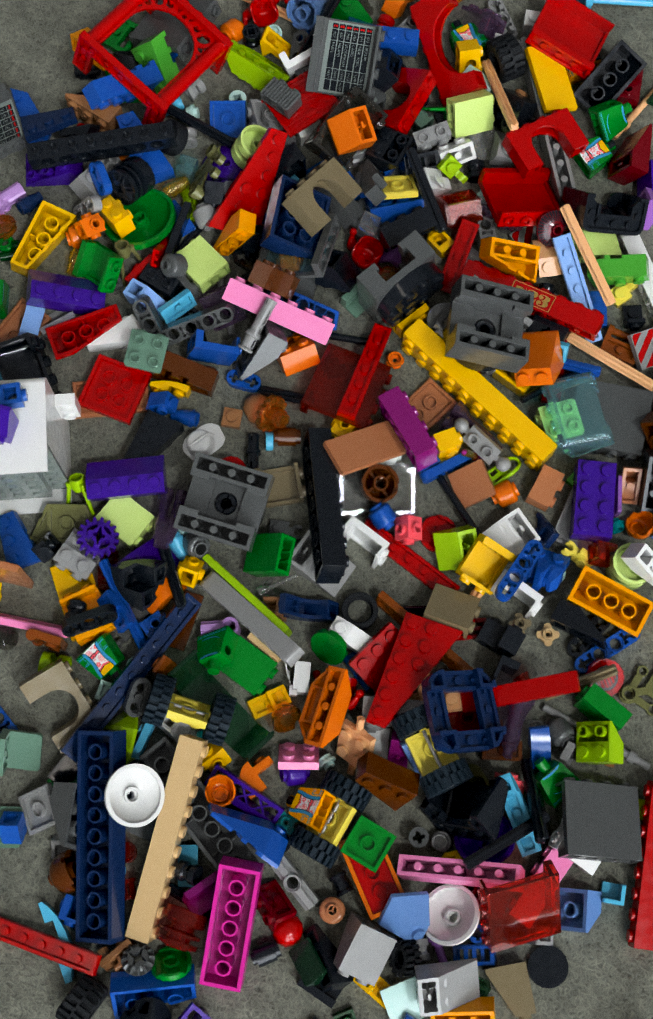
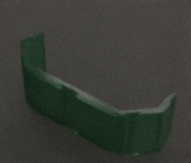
(194, 682)

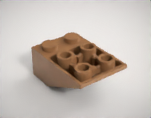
(105, 118)

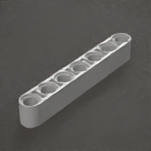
(252, 618)

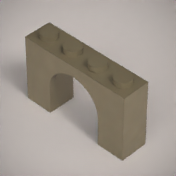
(302, 203)
(58, 677)

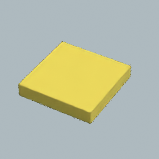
(400, 187)

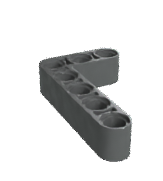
(181, 324)

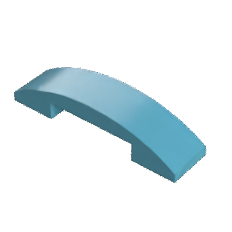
(518, 813)
(49, 914)

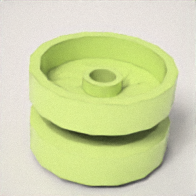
(247, 144)
(621, 572)

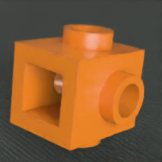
(90, 226)

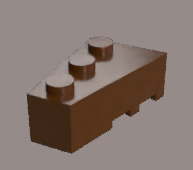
(387, 780)

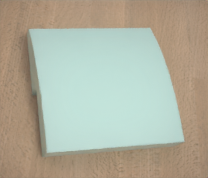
(401, 999)

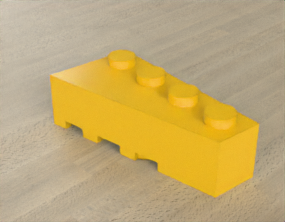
(41, 237)

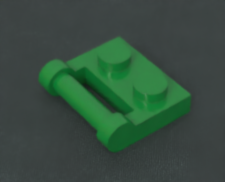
(116, 39)

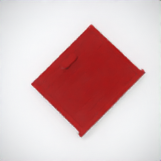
(313, 107)

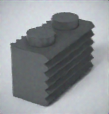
(281, 97)

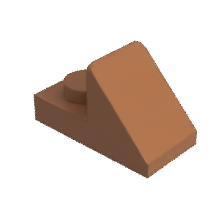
(631, 484)

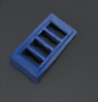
(483, 962)

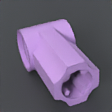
(10, 196)
(208, 626)

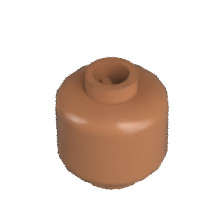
(324, 912)

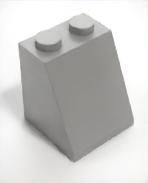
(363, 950)

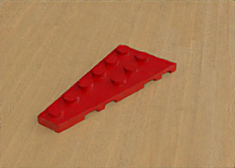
(254, 183)
(413, 657)

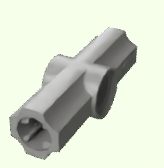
(302, 891)

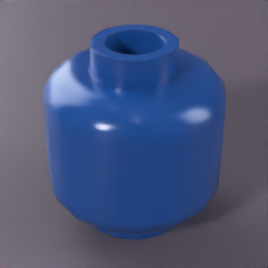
(382, 516)

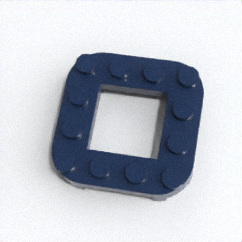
(437, 715)

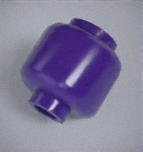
(294, 777)

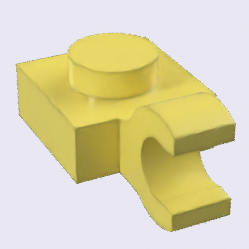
(623, 293)
(577, 555)

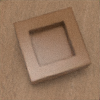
(232, 418)

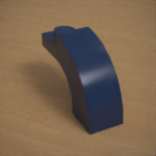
(307, 609)

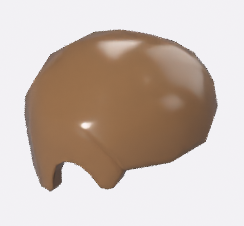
(251, 405)

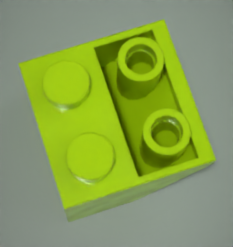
(452, 546)
(598, 743)

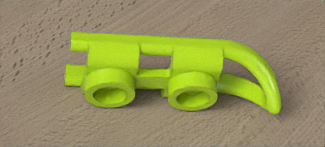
(504, 475)

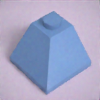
(579, 909)
(406, 915)

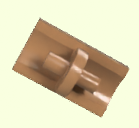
(113, 958)

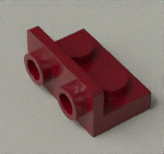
(274, 905)

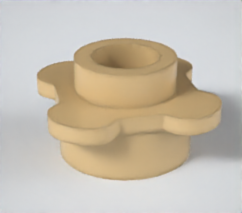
(547, 640)

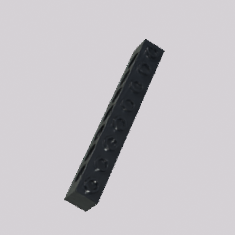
(101, 145)

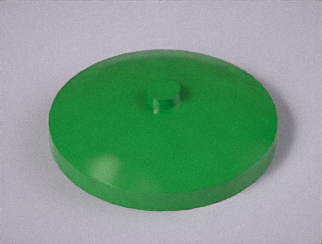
(153, 219)

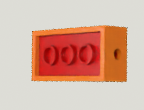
(373, 887)

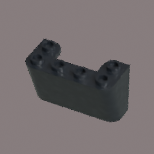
(26, 358)

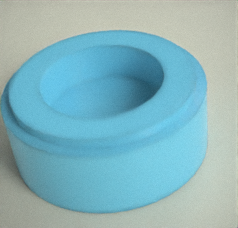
(268, 441)

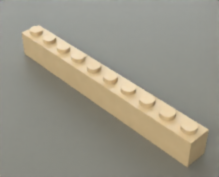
(166, 838)

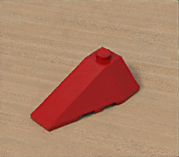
(77, 333)

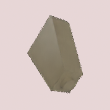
(513, 987)

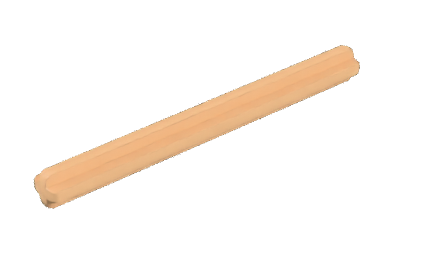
(500, 95)
(587, 255)
(610, 361)

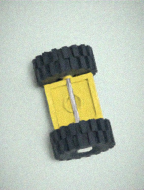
(194, 713)
(438, 769)
(349, 800)

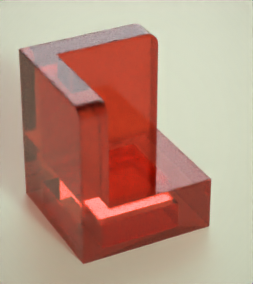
(599, 553)

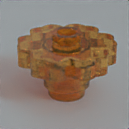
(272, 414)

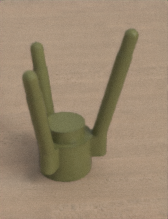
(124, 250)

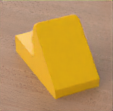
(273, 43)

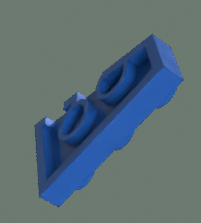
(16, 541)

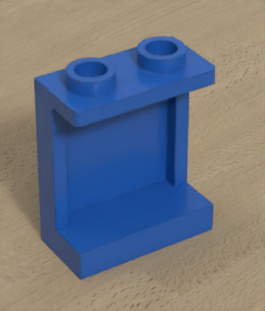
(212, 352)

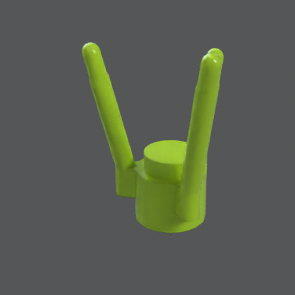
(78, 485)

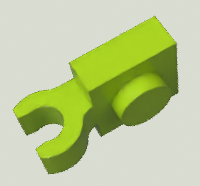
(451, 167)

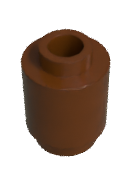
(287, 436)

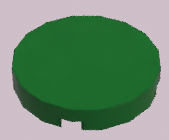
(329, 646)
(171, 964)

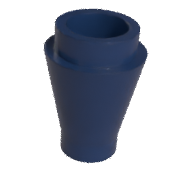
(28, 203)

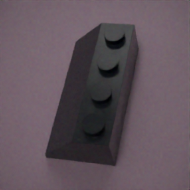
(609, 77)

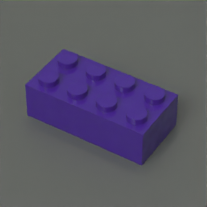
(593, 500)

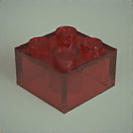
(460, 205)

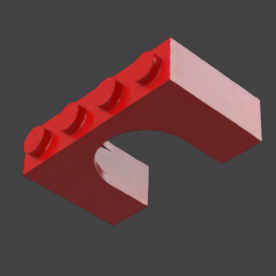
(418, 85)
(558, 125)

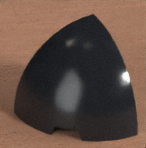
(139, 580)
(147, 1009)

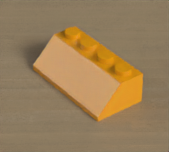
(610, 601)

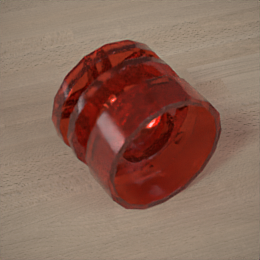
(181, 928)

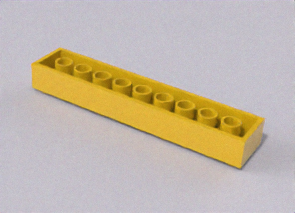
(479, 396)

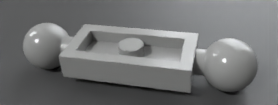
(482, 444)

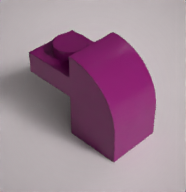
(396, 752)

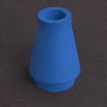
(186, 417)

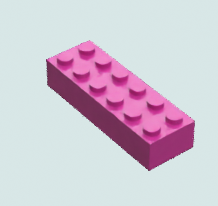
(231, 923)

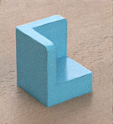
(613, 893)

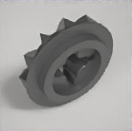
(141, 967)

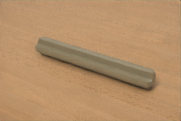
(594, 677)

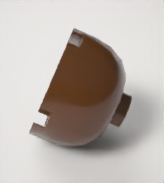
(379, 483)
(63, 872)

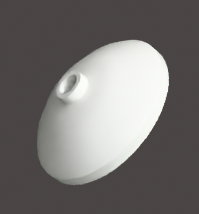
(146, 793)
(444, 905)

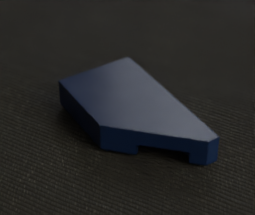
(546, 531)

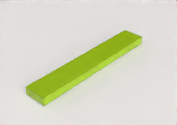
(234, 583)

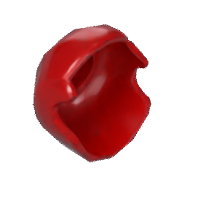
(288, 932)

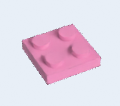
(298, 757)

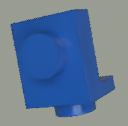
(68, 910)

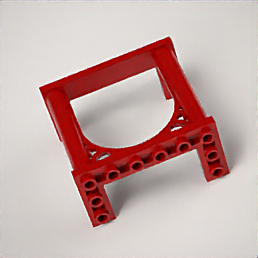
(214, 56)

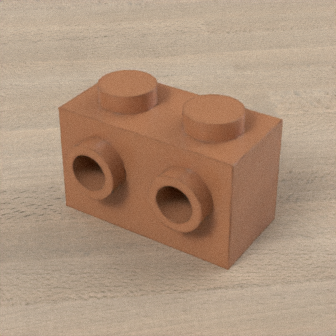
(545, 487)

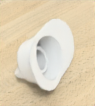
(204, 439)

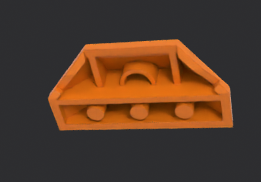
(325, 707)

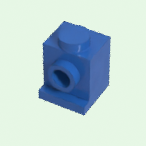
(10, 390)
(162, 403)
(146, 625)

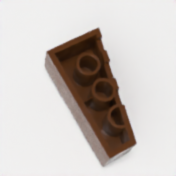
(188, 372)

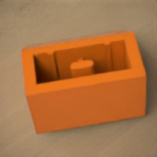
(352, 130)
(299, 355)

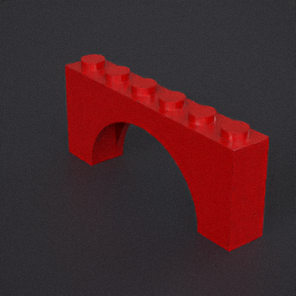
(430, 19)

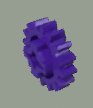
(89, 536)

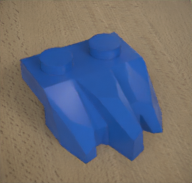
(547, 570)

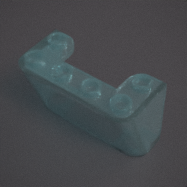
(577, 414)

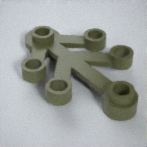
(213, 154)
(636, 692)

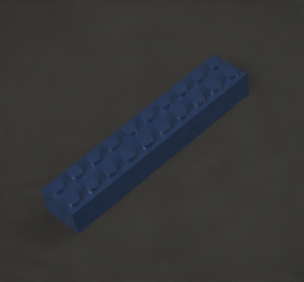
(99, 840)

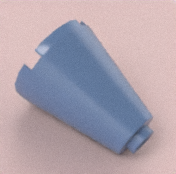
(304, 12)

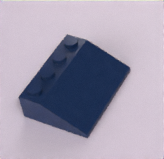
(282, 231)

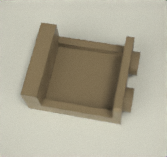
(286, 486)
(453, 609)

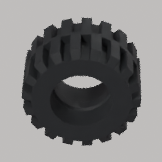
(506, 57)
(83, 999)

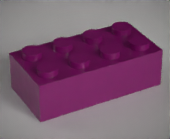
(410, 430)

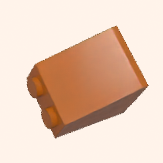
(544, 359)

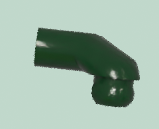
(7, 256)

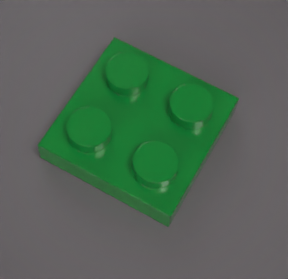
(368, 843)

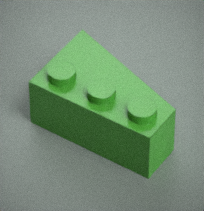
(156, 49)
(623, 270)

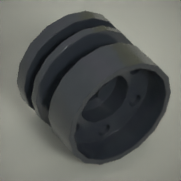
(131, 180)

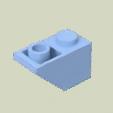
(137, 288)

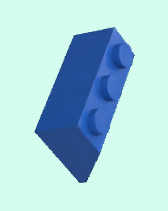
(391, 208)

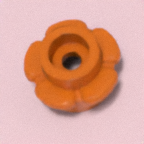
(395, 355)

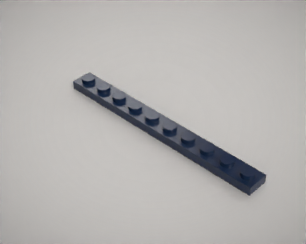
(137, 667)

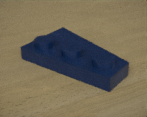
(46, 123)

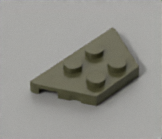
(62, 520)

